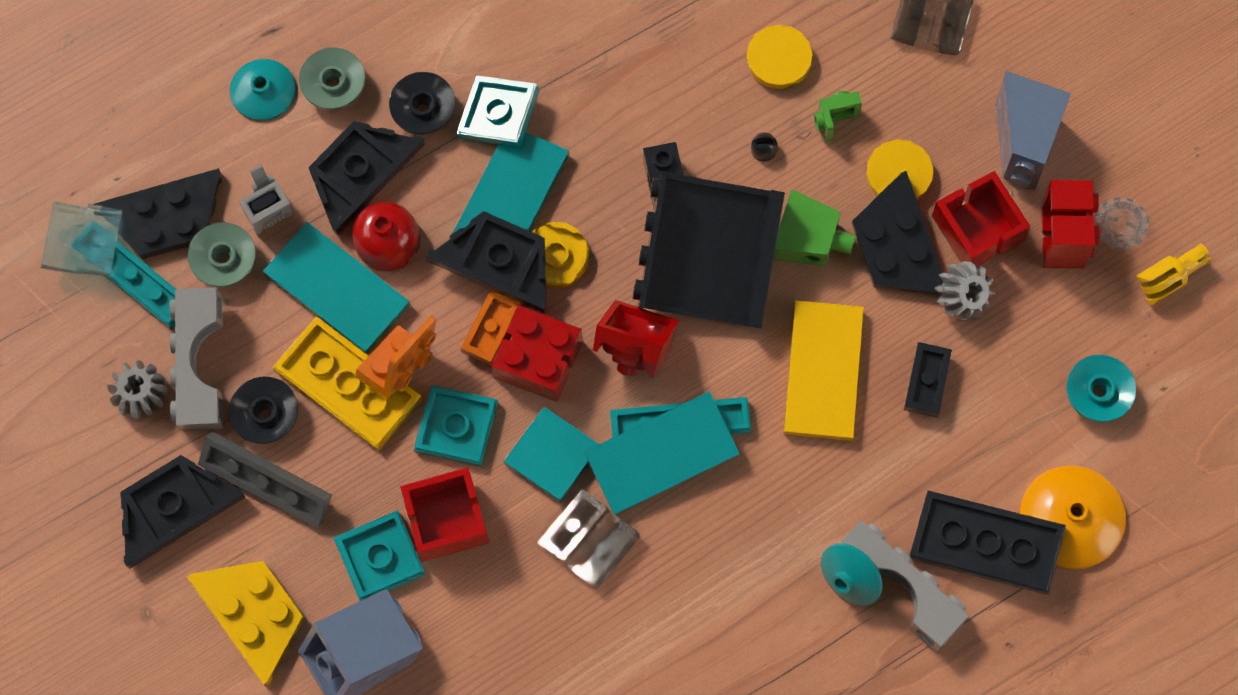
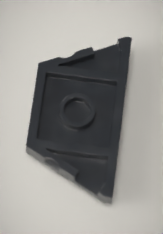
(359, 168)
(166, 214)
(897, 241)
(497, 258)
(170, 506)

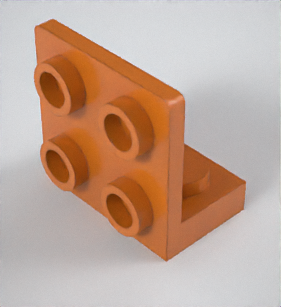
(397, 357)

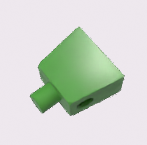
(810, 232)

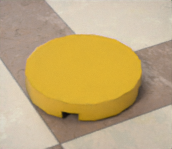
(779, 57)
(896, 157)
(565, 254)

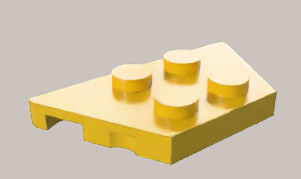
(252, 612)

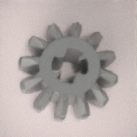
(965, 290)
(124, 391)

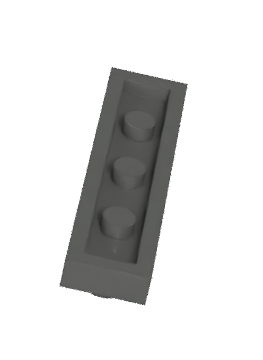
(264, 479)

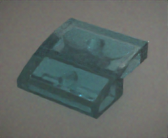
(81, 239)

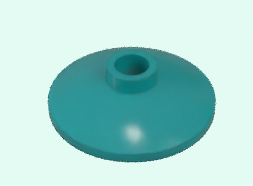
(265, 102)
(1107, 374)
(851, 574)

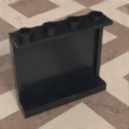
(709, 249)

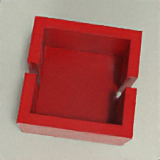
(1069, 217)
(982, 225)
(535, 353)
(446, 514)

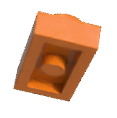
(489, 327)

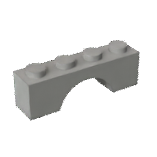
(196, 316)
(935, 614)

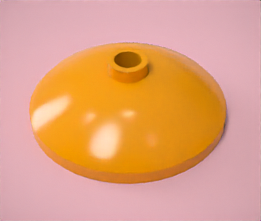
(1103, 518)

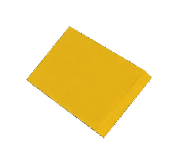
(324, 369)
(823, 370)

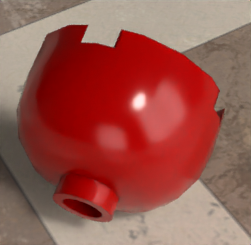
(386, 236)

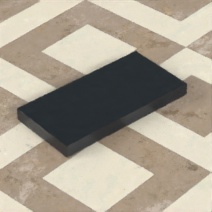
(988, 542)

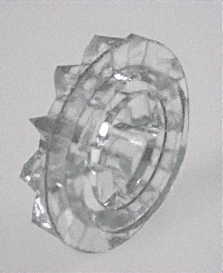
(1135, 218)

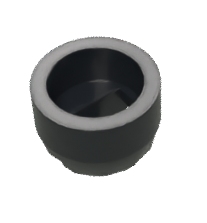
(764, 152)

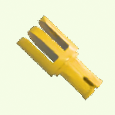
(1171, 273)

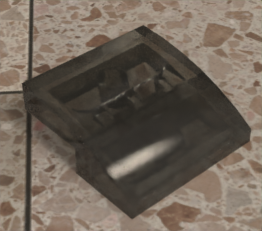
(932, 24)
(589, 539)

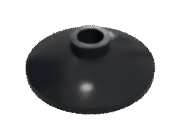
(417, 90)
(258, 395)

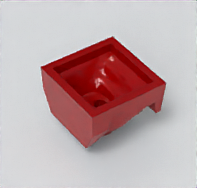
(635, 338)

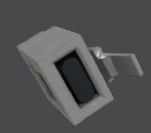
(267, 203)

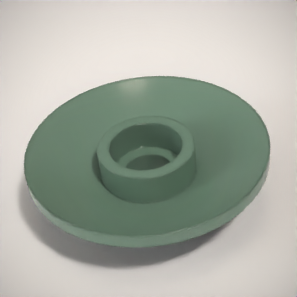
(332, 65)
(214, 242)

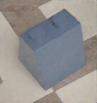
(1027, 127)
(360, 646)

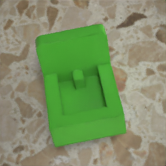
(837, 107)

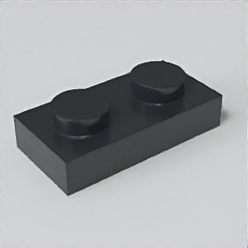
(927, 379)

